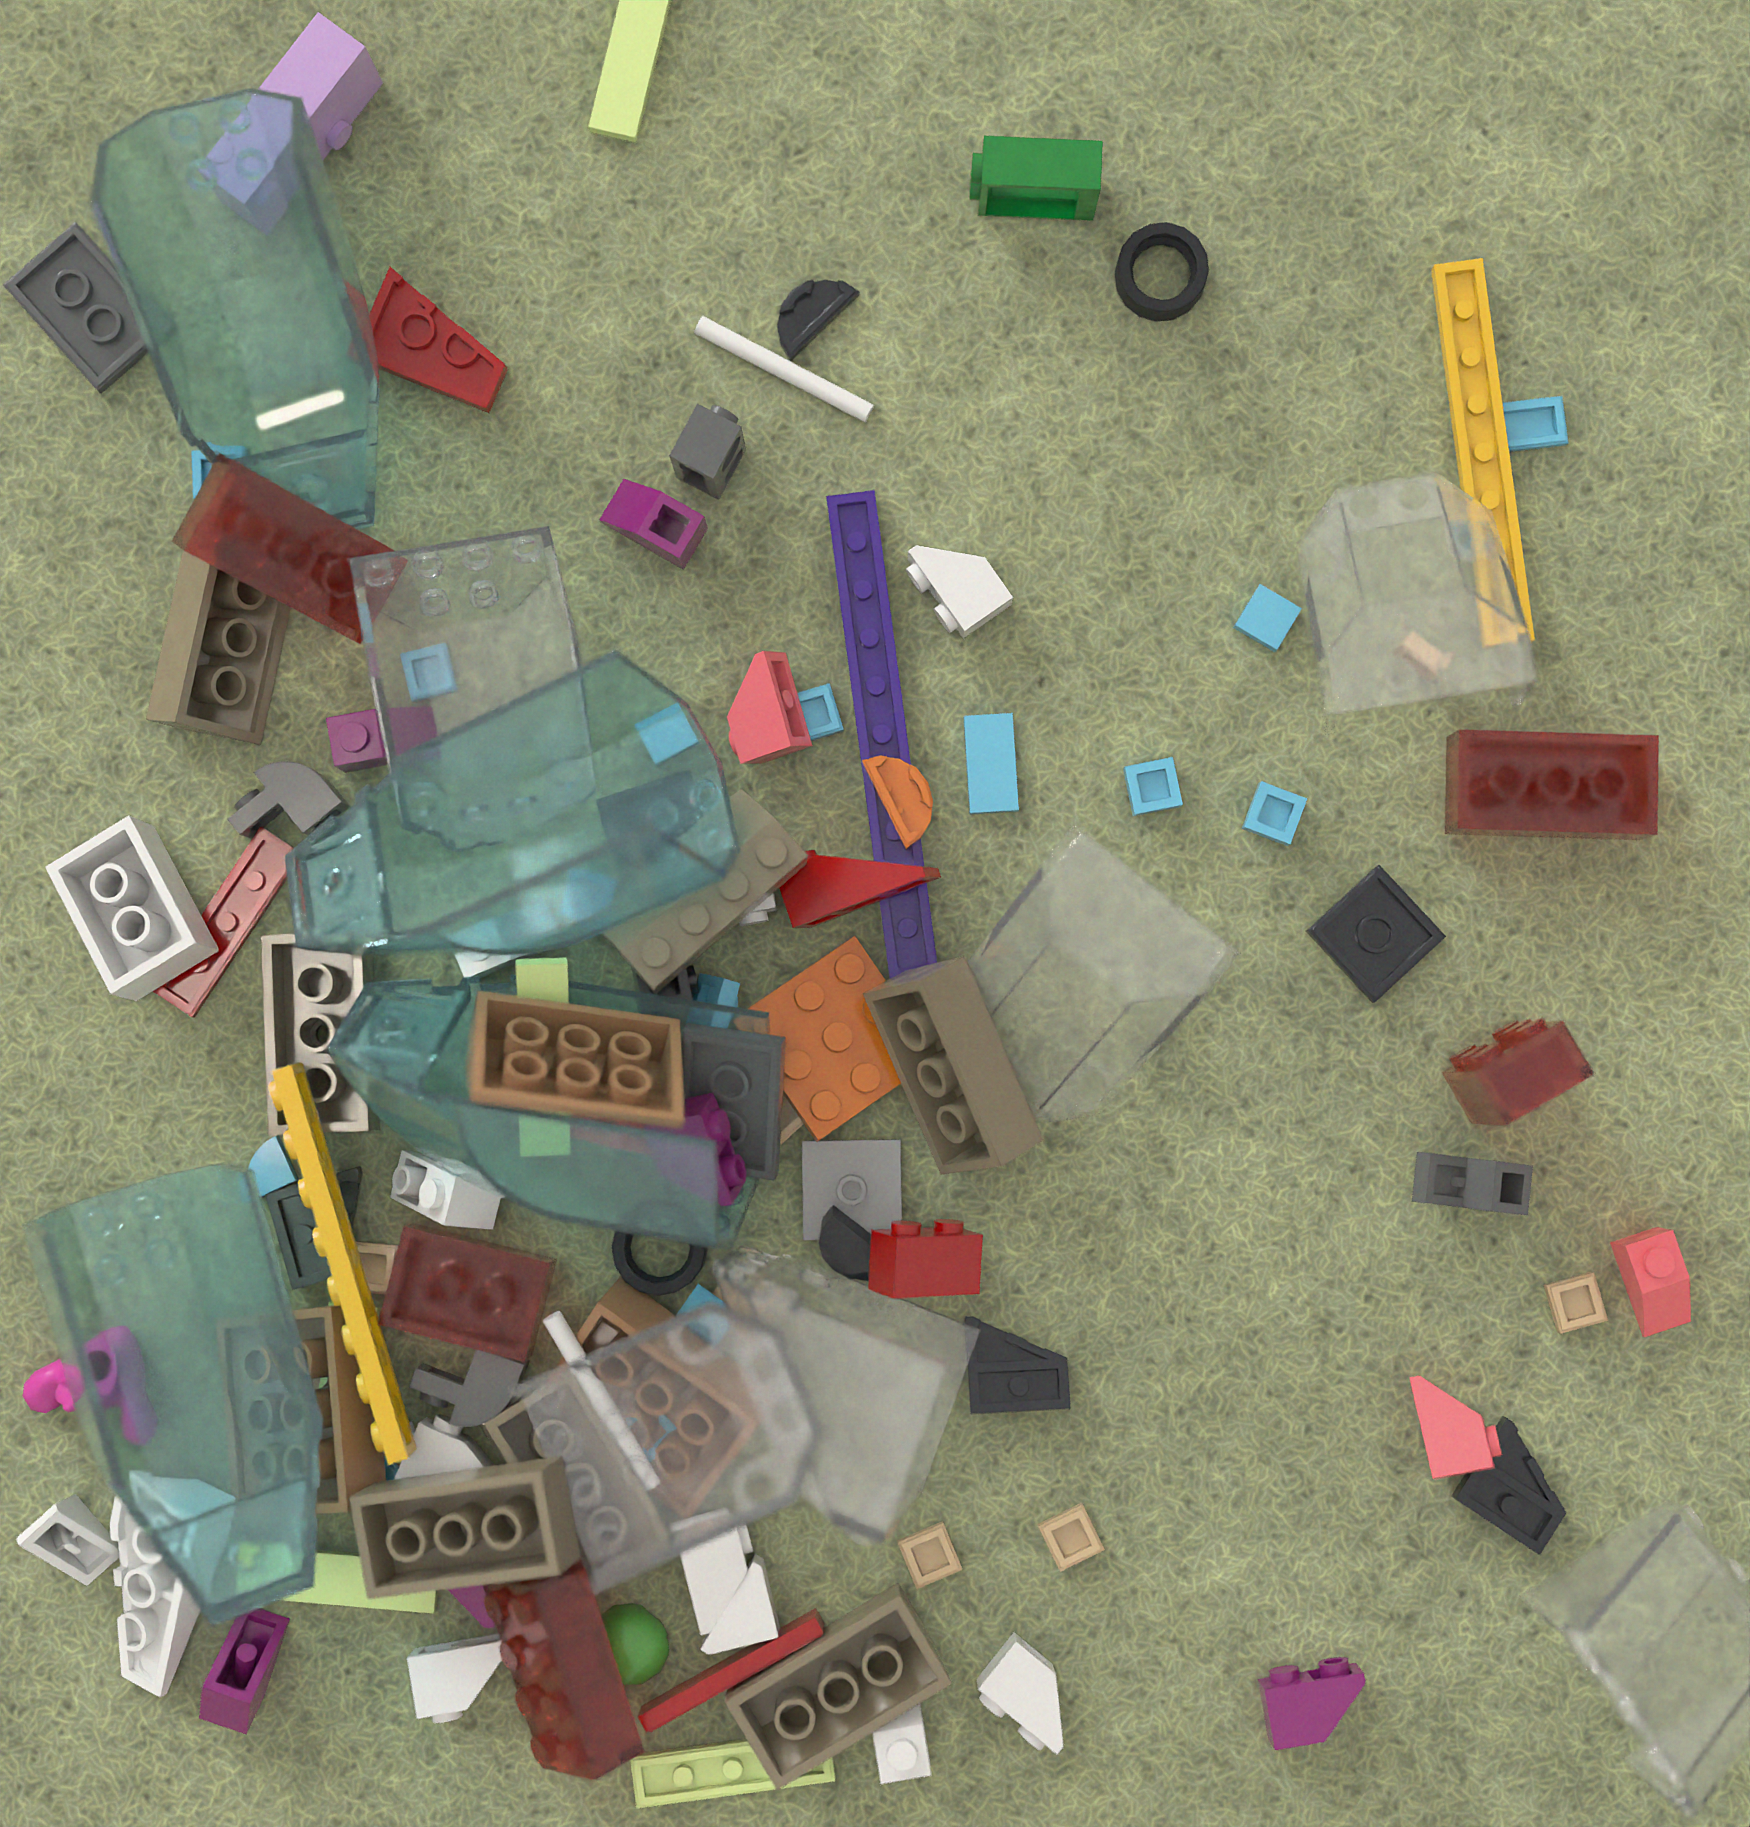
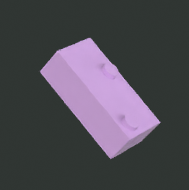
(330, 76)

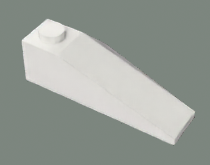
(155, 1608)

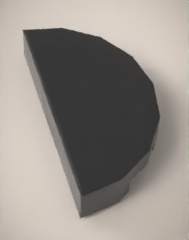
(810, 311)
(845, 1245)

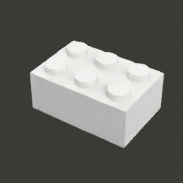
(131, 908)

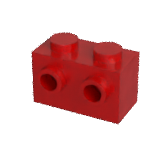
(925, 1260)

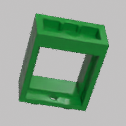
(1037, 177)

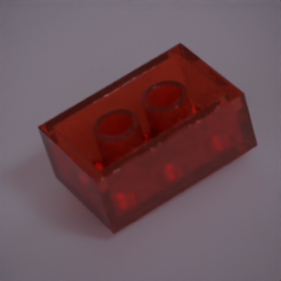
(1517, 1071)
(467, 1291)

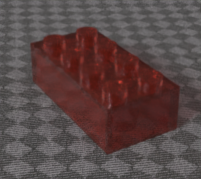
(277, 544)
(1551, 784)
(564, 1673)

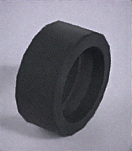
(1155, 235)
(653, 1284)

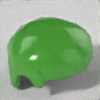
(636, 1642)

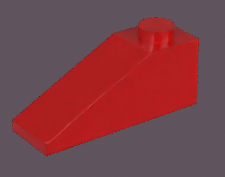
(840, 885)

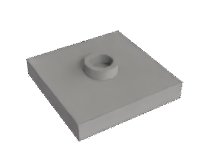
(856, 1178)

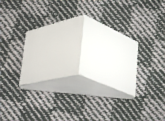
(71, 1540)
(748, 1616)

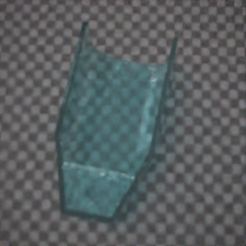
(247, 291)
(523, 826)
(408, 1063)
(190, 1378)

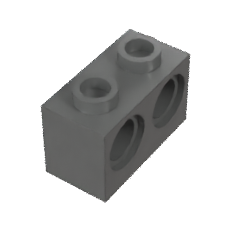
(708, 450)

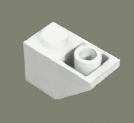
(962, 585)
(441, 1194)
(1024, 1687)

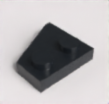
(1014, 1375)
(1513, 1493)

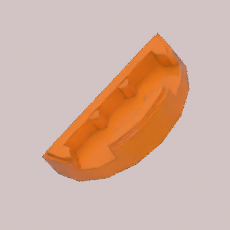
(903, 795)

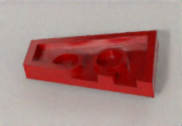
(429, 348)

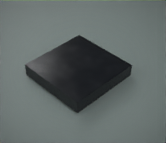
(1375, 933)

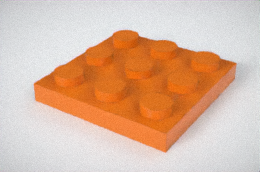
(832, 1042)

